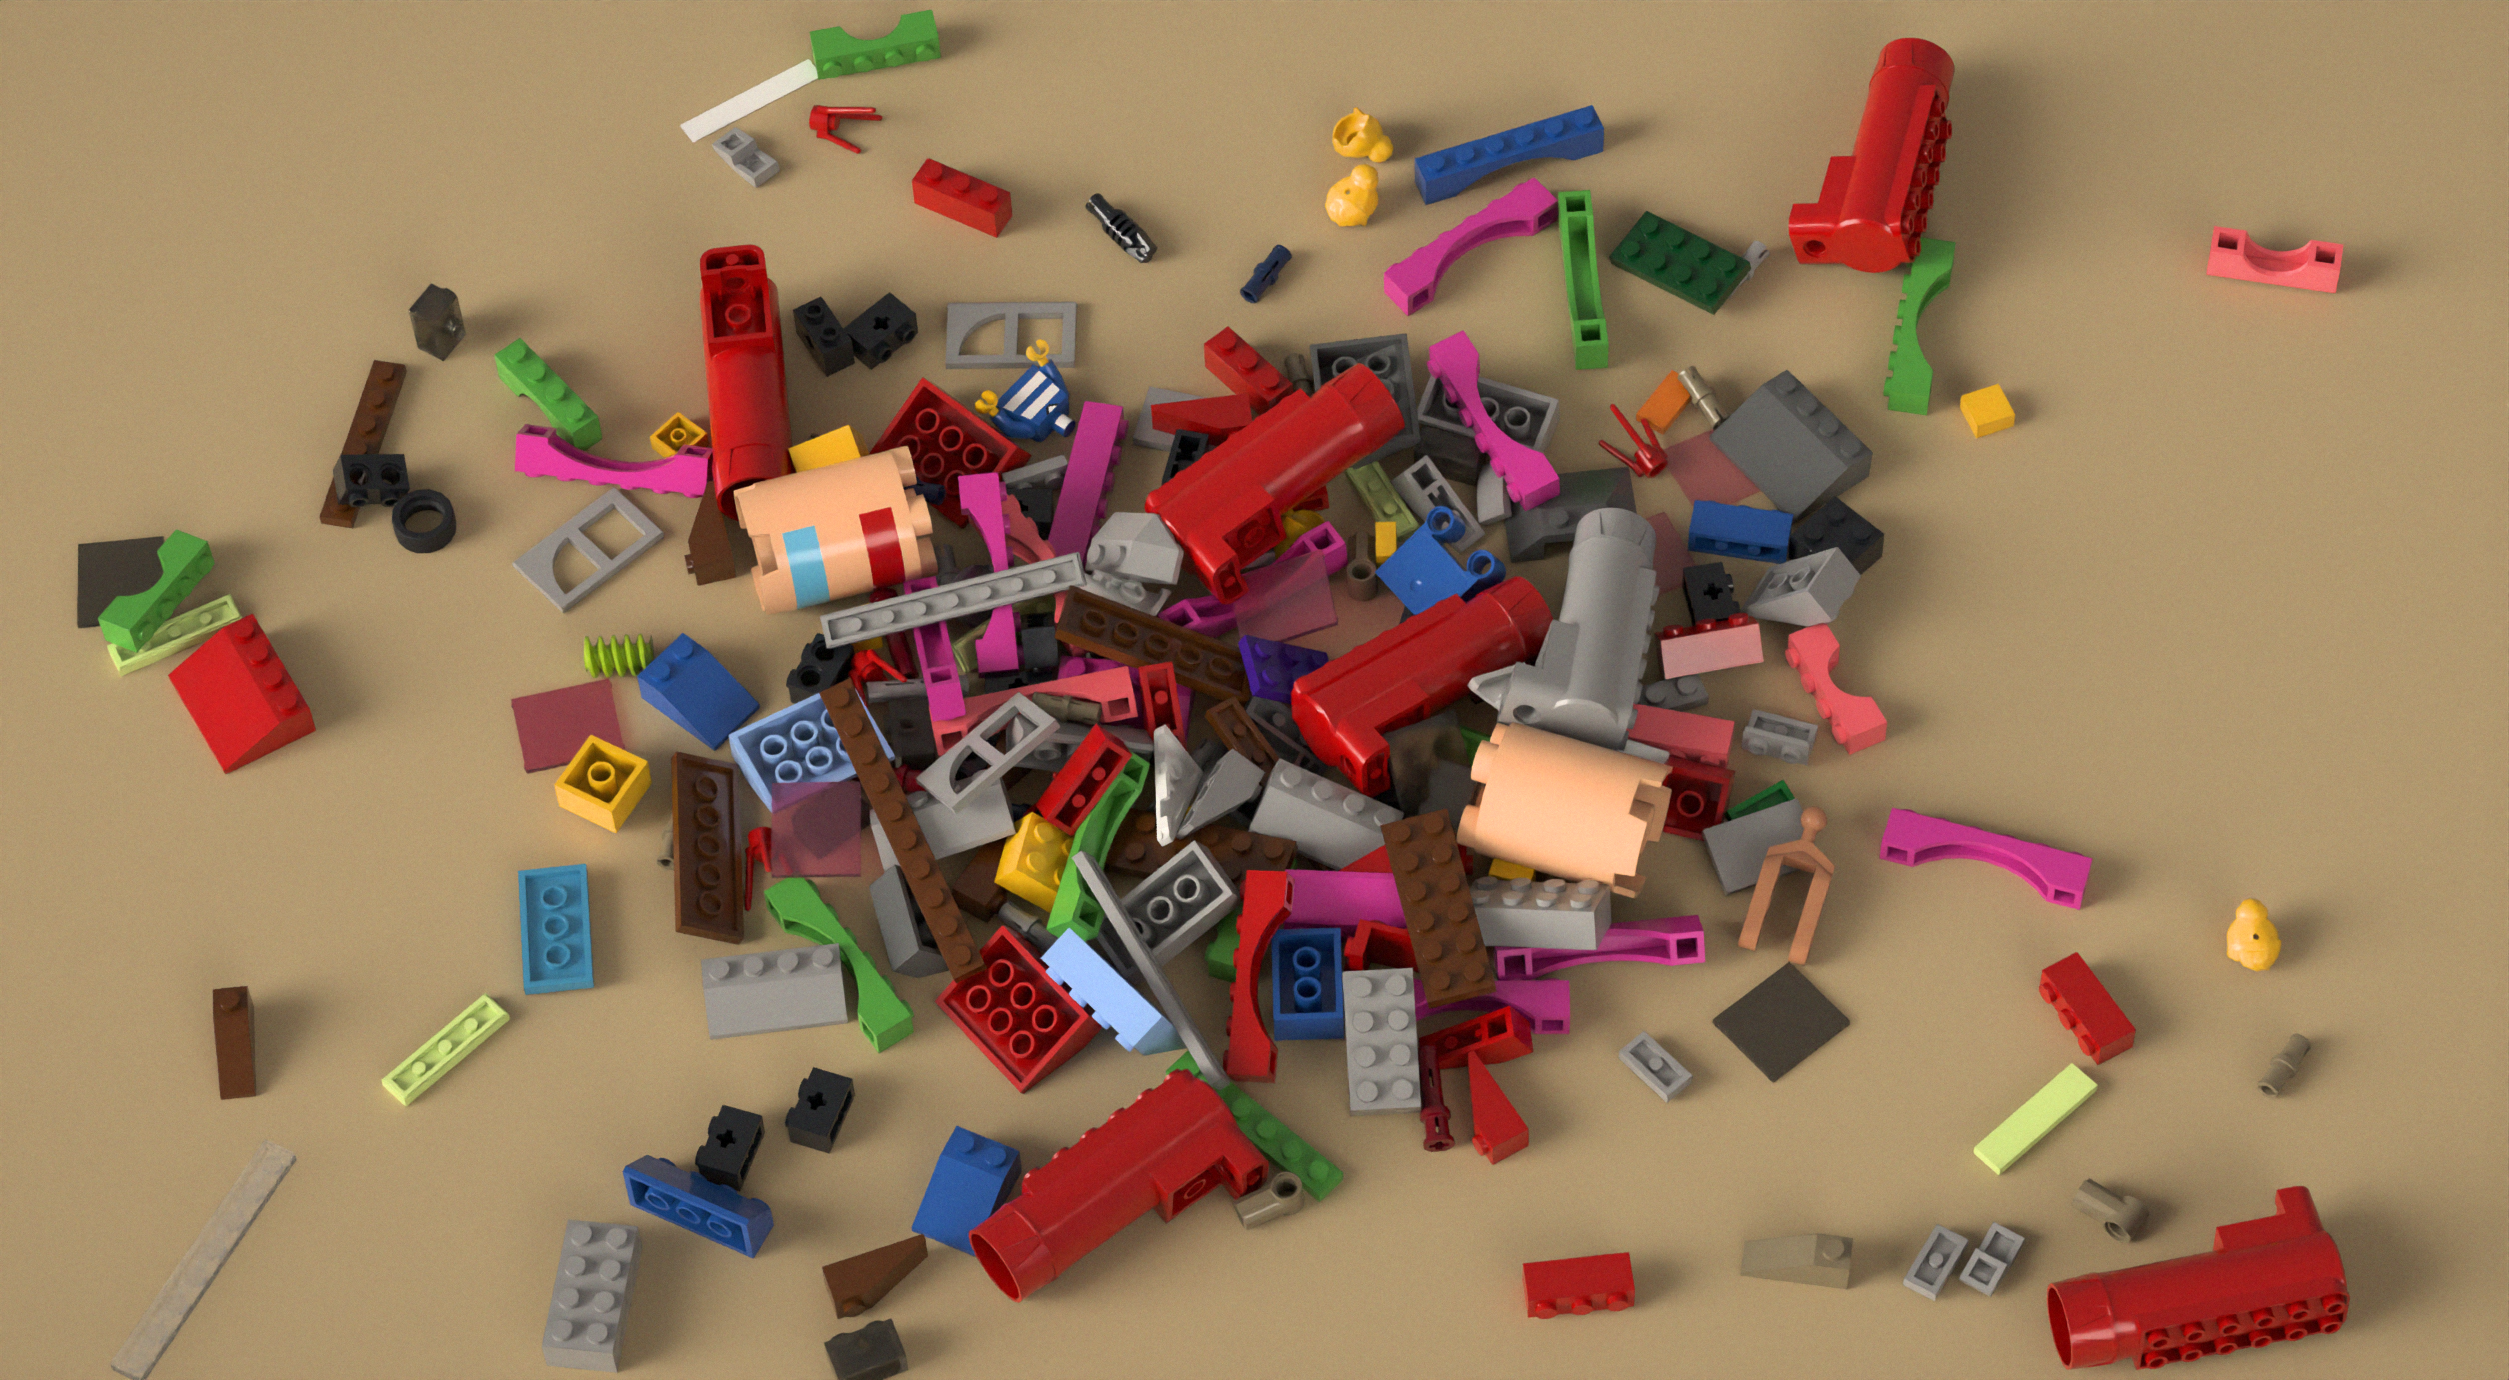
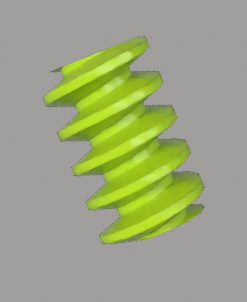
(617, 656)

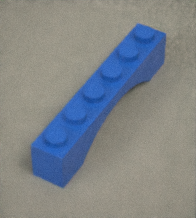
(1455, 168)

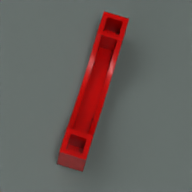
(1265, 907)

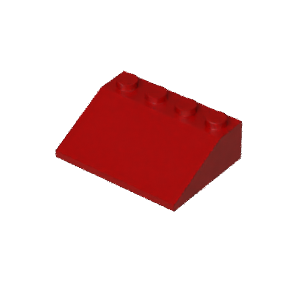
(948, 443)
(241, 695)
(1019, 1011)

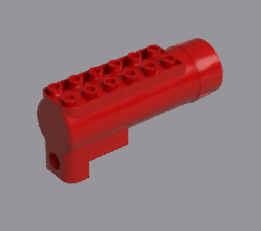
(1881, 194)
(743, 372)
(1233, 498)
(1413, 675)
(1151, 1155)
(2255, 1288)

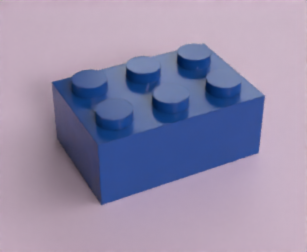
(1307, 984)

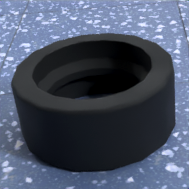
(424, 541)

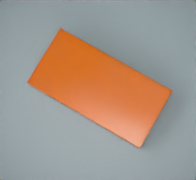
(1665, 404)

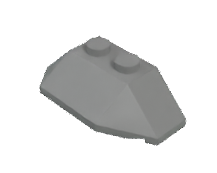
(1136, 549)

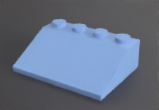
(794, 748)
(1111, 996)

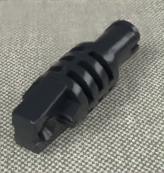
(1122, 229)

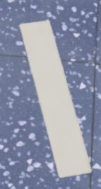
(750, 100)

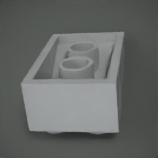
(1804, 589)

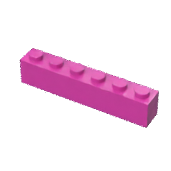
(1088, 479)

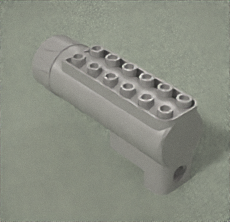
(1594, 652)

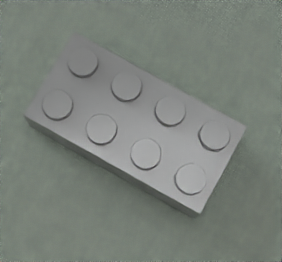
(1173, 908)
(1542, 913)
(1381, 1042)
(592, 1296)

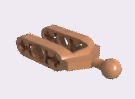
(1800, 855)

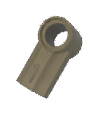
(1362, 566)
(1268, 1203)
(2118, 1214)

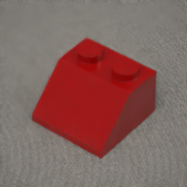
(1697, 797)

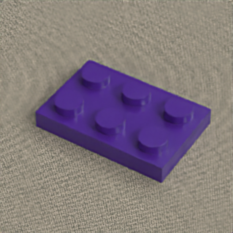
(1276, 666)

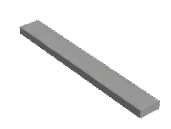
(953, 600)
(1151, 970)

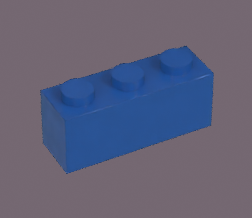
(1740, 532)

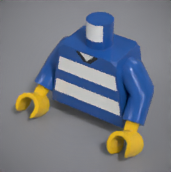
(1033, 404)

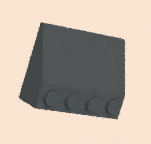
(1390, 362)
(1792, 447)

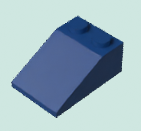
(696, 692)
(966, 1188)

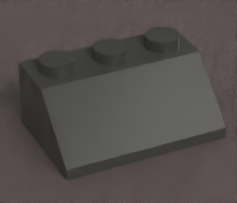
(904, 928)

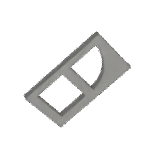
(967, 317)
(539, 561)
(940, 776)

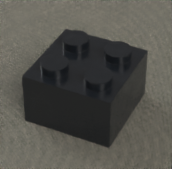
(1842, 528)

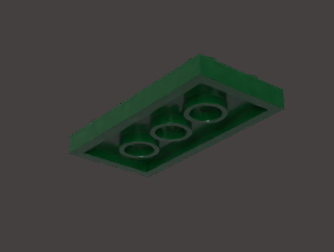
(1680, 262)

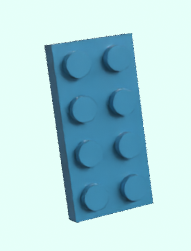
(555, 929)

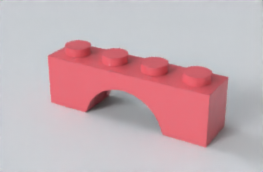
(2309, 267)
(1853, 719)

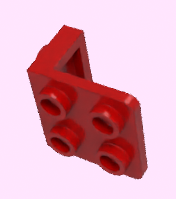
(1380, 945)

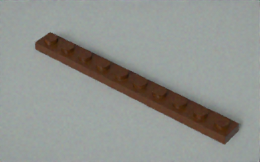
(903, 831)

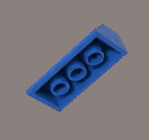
(698, 1204)

